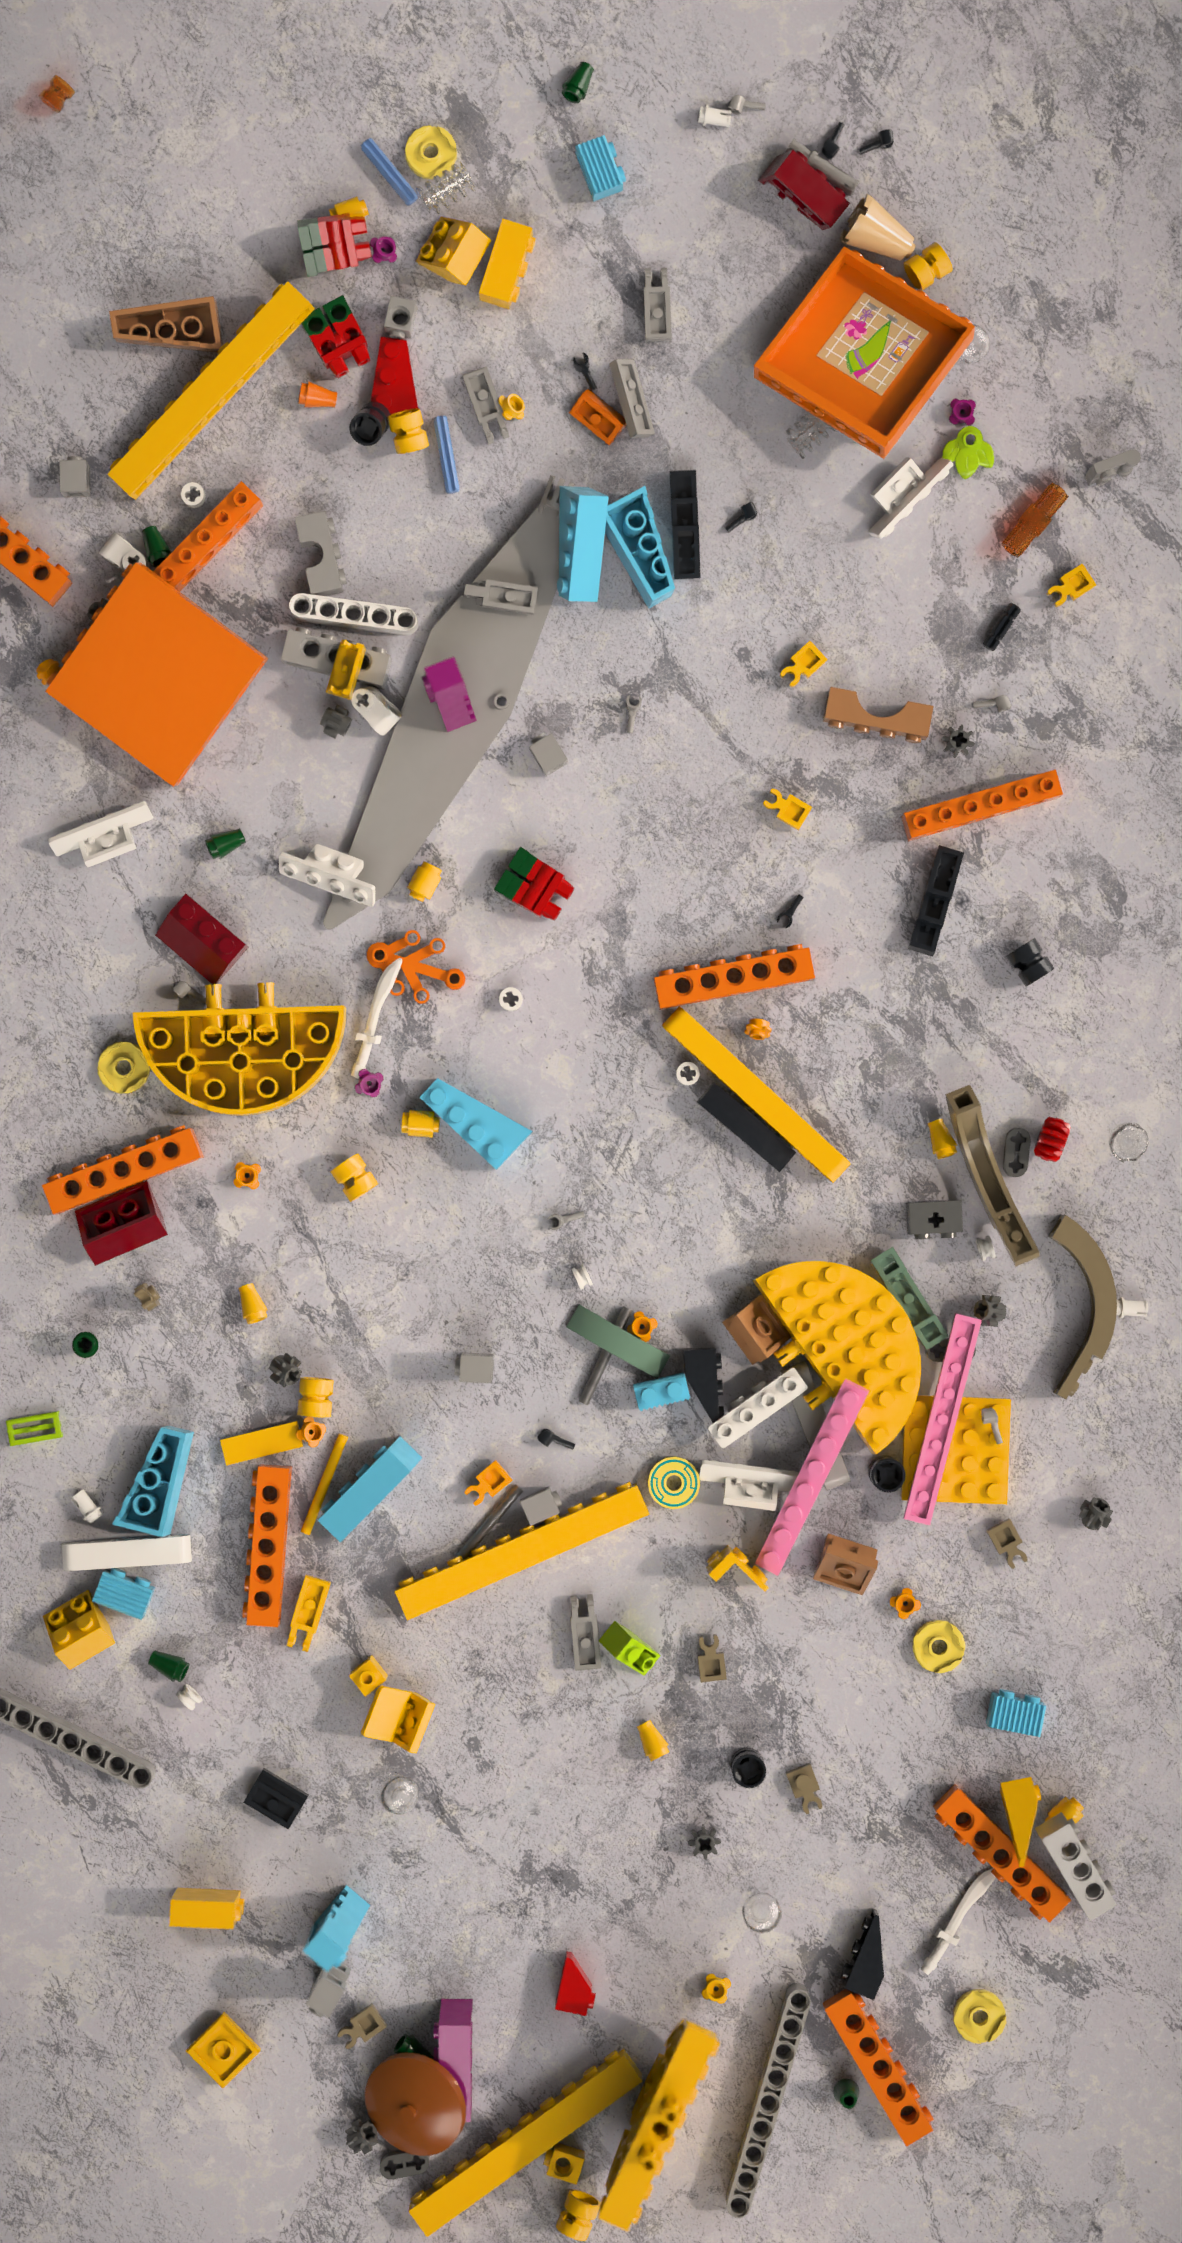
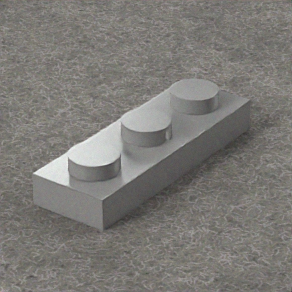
(632, 398)

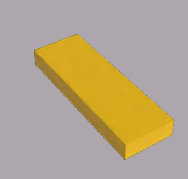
(261, 1443)

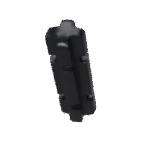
(1001, 627)

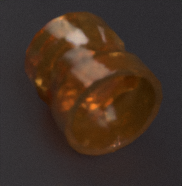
(56, 94)

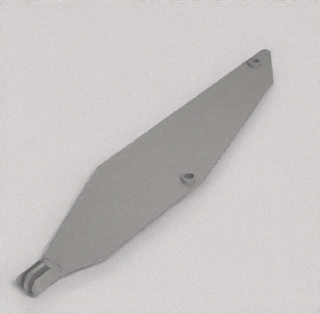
(423, 760)

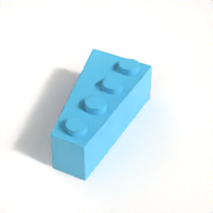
(581, 542)
(638, 545)
(480, 1126)
(157, 1487)
(369, 1489)
(335, 1929)

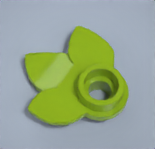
(967, 456)

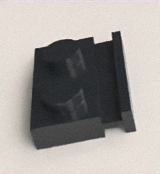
(276, 1798)

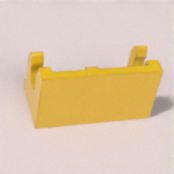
(346, 669)

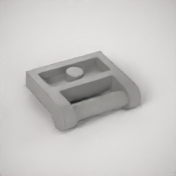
(1116, 465)

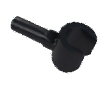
(885, 142)
(830, 147)
(584, 368)
(749, 513)
(791, 910)
(547, 1436)

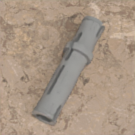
(833, 174)

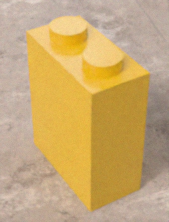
(206, 1908)

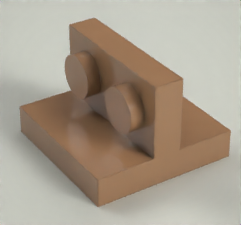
(757, 1330)
(846, 1564)

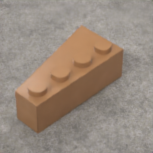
(176, 324)

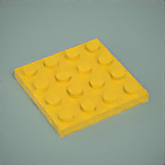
(975, 1463)

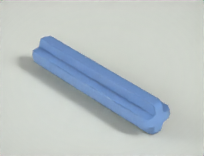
(389, 171)
(446, 454)

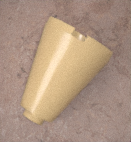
(877, 231)

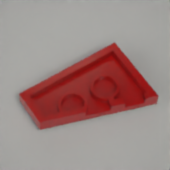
(394, 376)

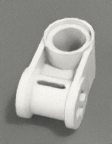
(121, 553)
(378, 712)

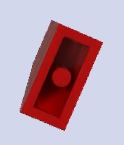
(574, 1988)

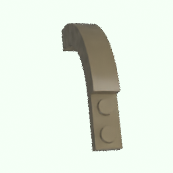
(986, 1176)
(1102, 1296)

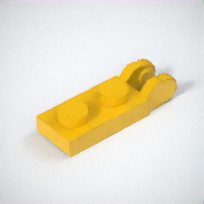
(308, 1609)

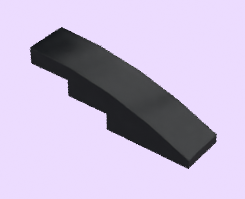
(685, 524)
(936, 900)
(746, 1127)

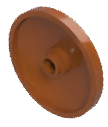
(415, 2104)

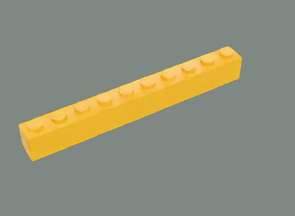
(211, 390)
(521, 1551)
(524, 2142)

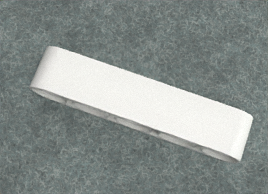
(343, 606)
(126, 1552)

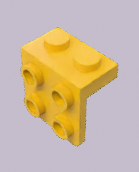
(721, 1561)
(398, 1717)

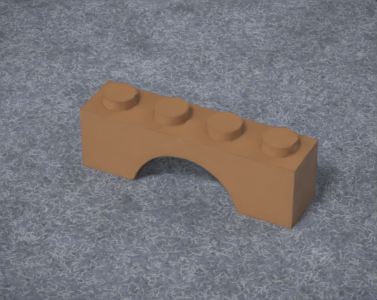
(845, 710)

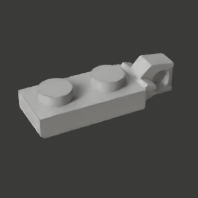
(503, 596)

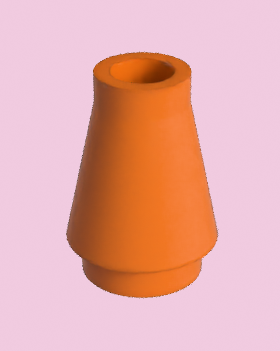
(316, 396)

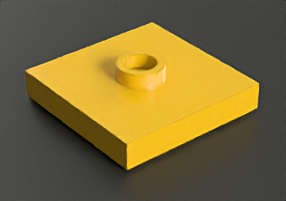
(223, 2050)

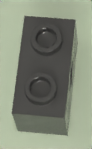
(948, 1211)

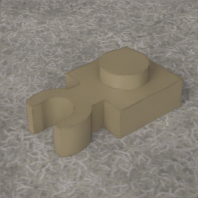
(148, 1296)
(1005, 1539)
(711, 1663)
(804, 1784)
(365, 2025)

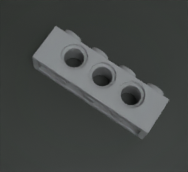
(298, 640)
(1092, 1900)

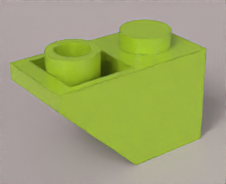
(629, 1648)

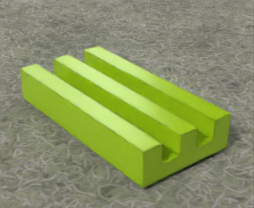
(56, 1424)

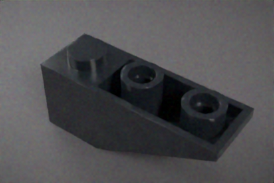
(701, 1373)
(866, 1967)

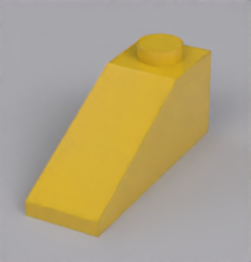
(1020, 1805)

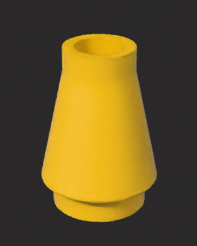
(942, 1141)
(252, 1305)
(652, 1741)

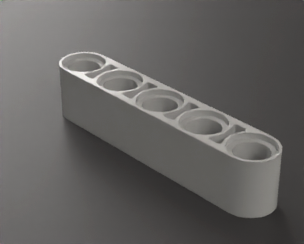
(811, 1424)

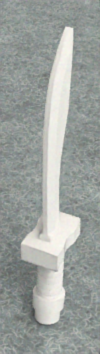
(382, 990)
(947, 1936)

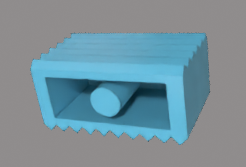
(599, 167)
(661, 1391)
(124, 1593)
(1016, 1713)

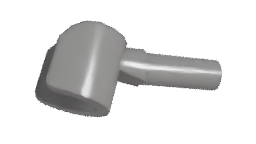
(738, 102)
(1002, 703)
(632, 713)
(183, 988)
(566, 1218)
(990, 1416)

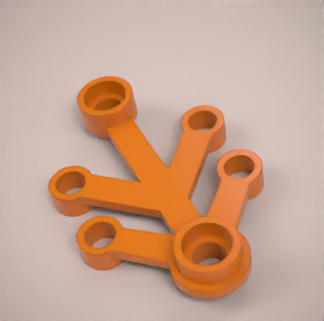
(412, 964)

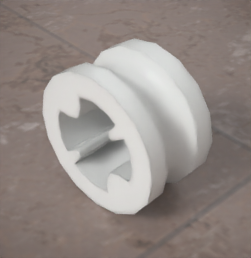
(187, 489)
(515, 992)
(692, 1066)
(985, 1248)
(582, 1276)
(189, 1696)

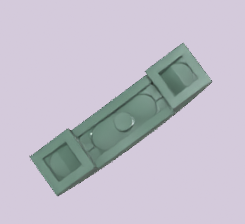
(902, 1287)
(618, 1341)

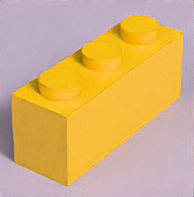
(507, 264)

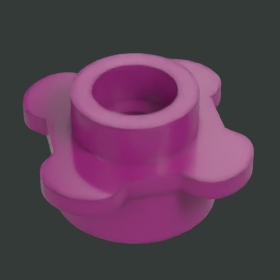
(389, 246)
(966, 405)
(373, 1089)

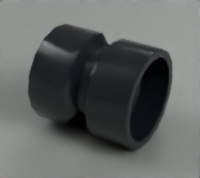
(369, 424)
(1030, 962)
(886, 1473)
(748, 1767)

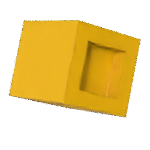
(368, 1675)
(568, 2173)

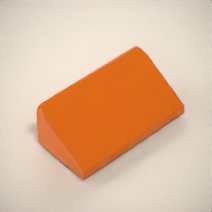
(598, 416)

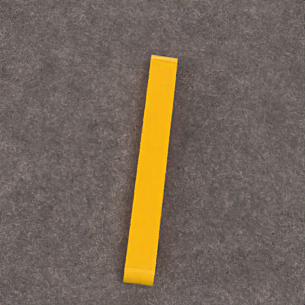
(756, 1094)

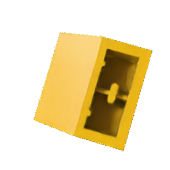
(453, 250)
(78, 1630)

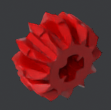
(1052, 1139)

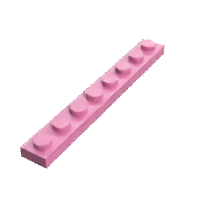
(942, 1419)
(812, 1476)

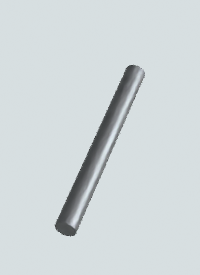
(602, 1361)
(490, 1522)

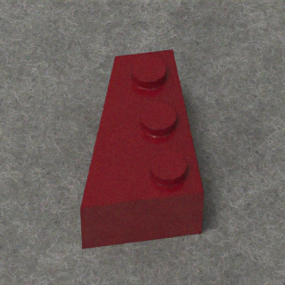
(806, 188)

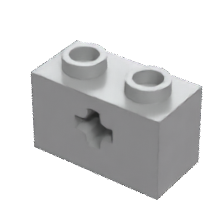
(475, 1367)

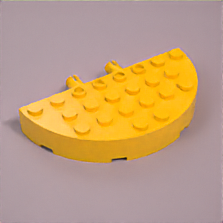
(241, 1057)
(852, 1332)
(654, 2120)

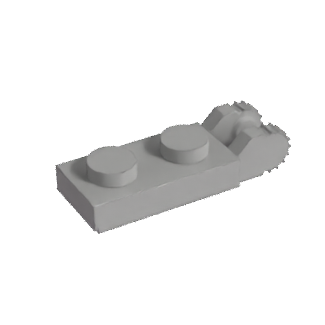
(657, 308)
(485, 401)
(585, 1636)

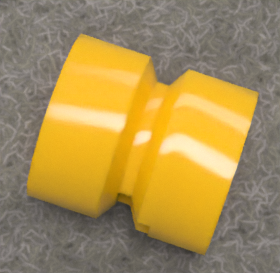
(930, 265)
(408, 431)
(354, 1177)
(315, 1397)
(575, 2220)

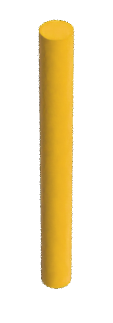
(324, 1484)

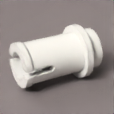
(714, 116)
(1131, 1308)
(86, 1506)

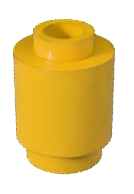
(351, 206)
(424, 881)
(420, 1123)
(1069, 1807)

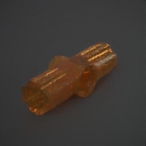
(1034, 520)

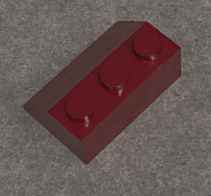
(200, 939)
(120, 1223)

